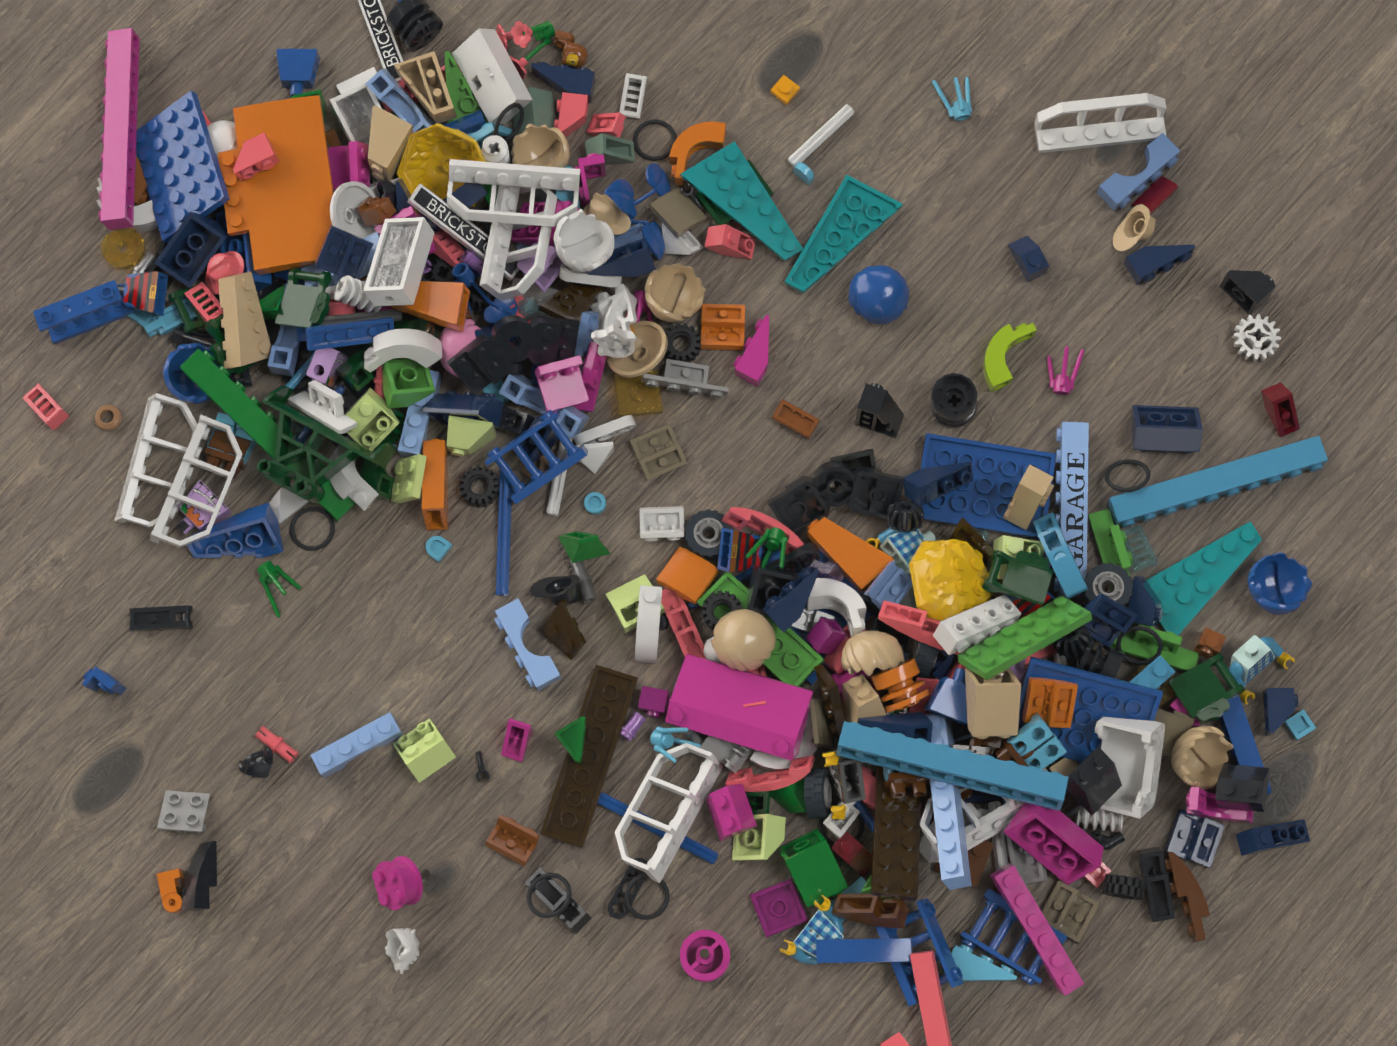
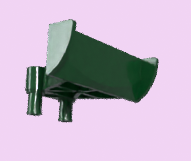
(312, 488)

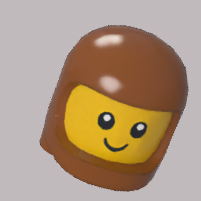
(573, 53)

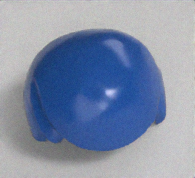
(879, 294)
(177, 381)
(1278, 583)

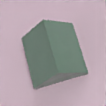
(538, 111)

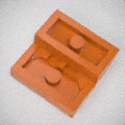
(722, 327)
(687, 575)
(1051, 700)

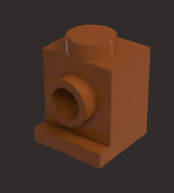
(375, 210)
(1209, 643)

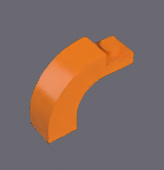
(697, 137)

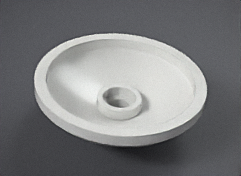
(343, 208)

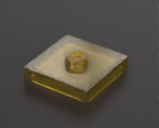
(635, 397)

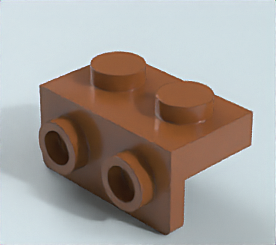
(513, 840)

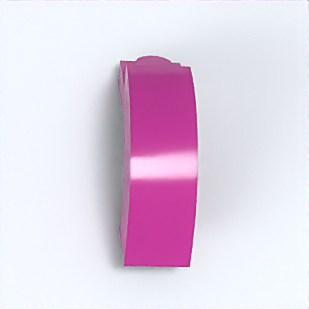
(1204, 805)

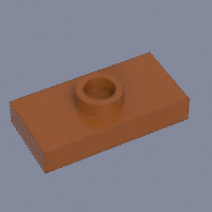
(795, 419)

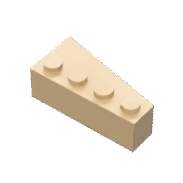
(243, 321)

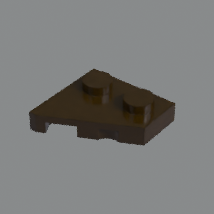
(967, 533)

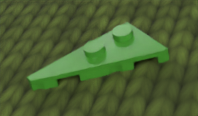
(459, 90)

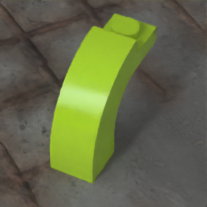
(994, 366)

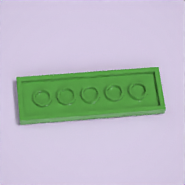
(1024, 637)
(792, 658)

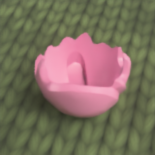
(455, 341)

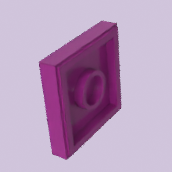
(779, 908)

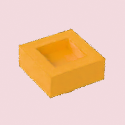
(785, 90)

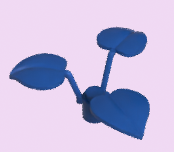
(622, 195)
(497, 309)

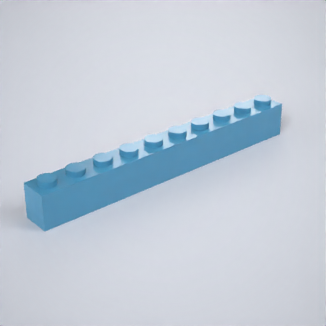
(1217, 481)
(952, 765)

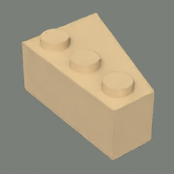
(428, 85)
(1030, 494)

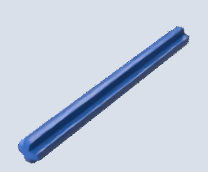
(503, 536)
(688, 844)

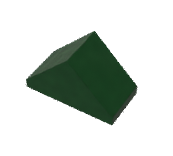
(759, 802)

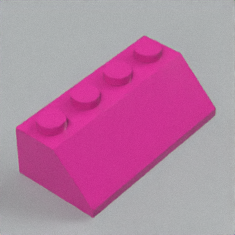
(1055, 842)

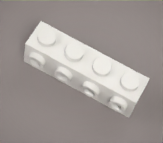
(976, 624)

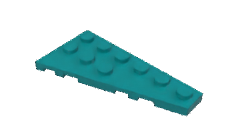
(739, 193)
(846, 223)
(1195, 580)

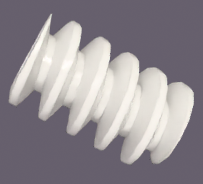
(495, 150)
(352, 291)
(1101, 817)

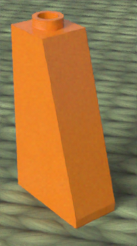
(440, 303)
(435, 485)
(854, 557)

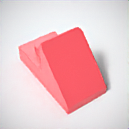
(606, 123)

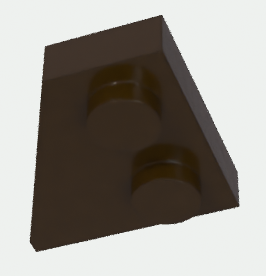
(563, 631)

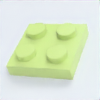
(408, 478)

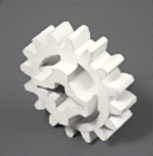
(1254, 346)

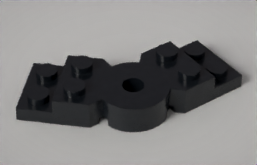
(491, 357)
(810, 498)

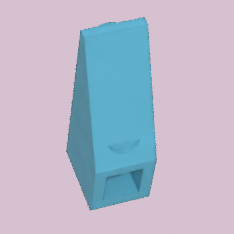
(979, 968)

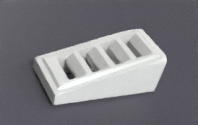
(636, 79)

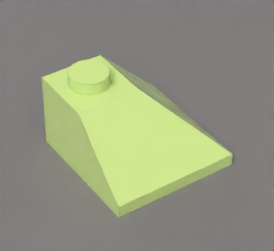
(468, 435)
(761, 840)

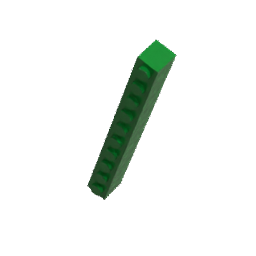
(254, 421)

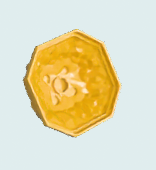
(428, 158)
(948, 578)

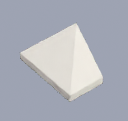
(684, 245)
(597, 455)
(286, 504)
(839, 826)

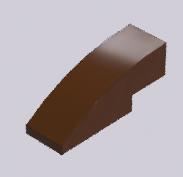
(871, 910)

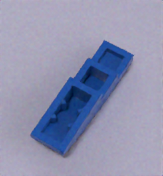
(863, 950)

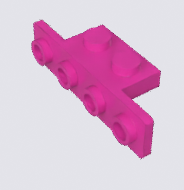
(591, 373)

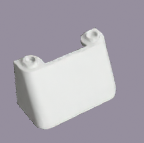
(1137, 754)

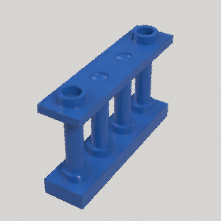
(82, 312)
(343, 333)
(556, 465)
(993, 902)
(904, 970)

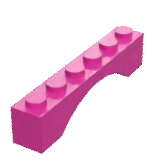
(1037, 928)

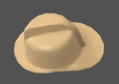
(607, 211)
(1135, 227)

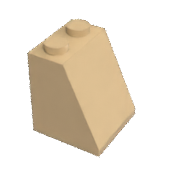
(386, 143)
(860, 700)
(992, 704)

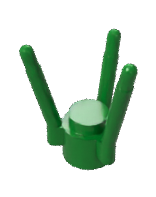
(774, 539)
(270, 573)

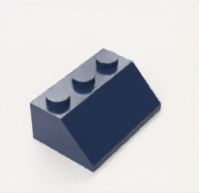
(191, 248)
(468, 406)
(1166, 428)

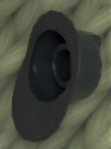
(557, 589)

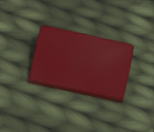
(1157, 194)

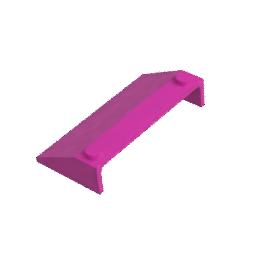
(712, 702)

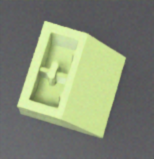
(372, 419)
(1011, 546)
(626, 600)
(424, 750)

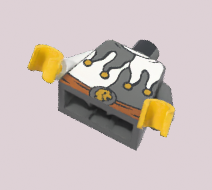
(846, 782)

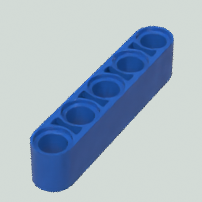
(1239, 734)

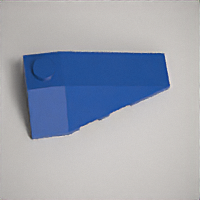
(246, 533)

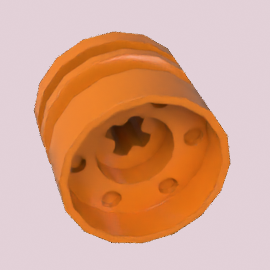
(900, 686)

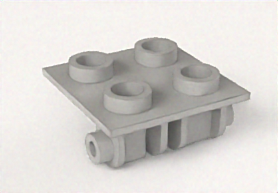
(726, 752)
(183, 812)

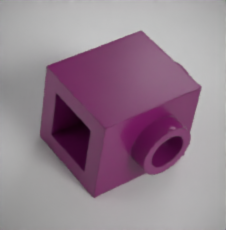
(826, 636)
(653, 701)

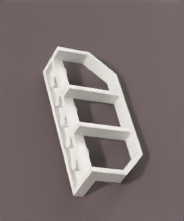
(1104, 133)
(517, 176)
(499, 242)
(142, 450)
(185, 472)
(686, 813)
(979, 829)

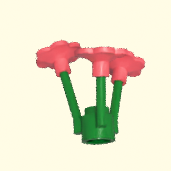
(522, 36)

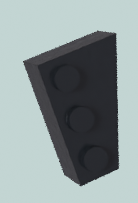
(878, 411)

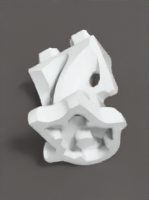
(612, 315)

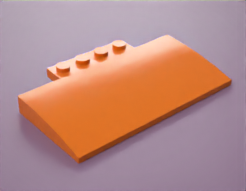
(290, 203)

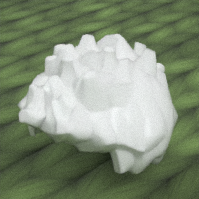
(402, 948)

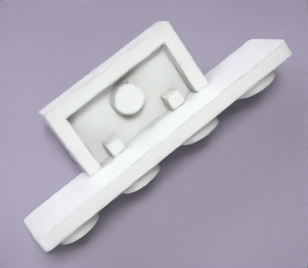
(324, 406)

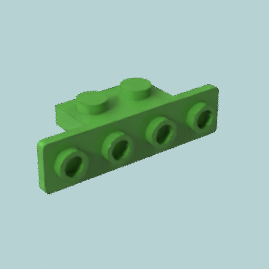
(1110, 540)
(1145, 646)

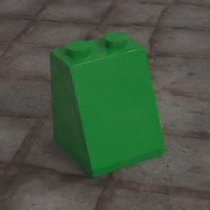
(812, 867)

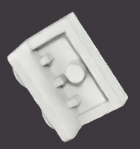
(662, 523)

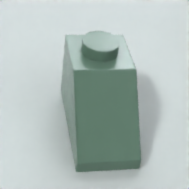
(613, 148)

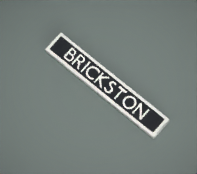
(381, 35)
(455, 225)

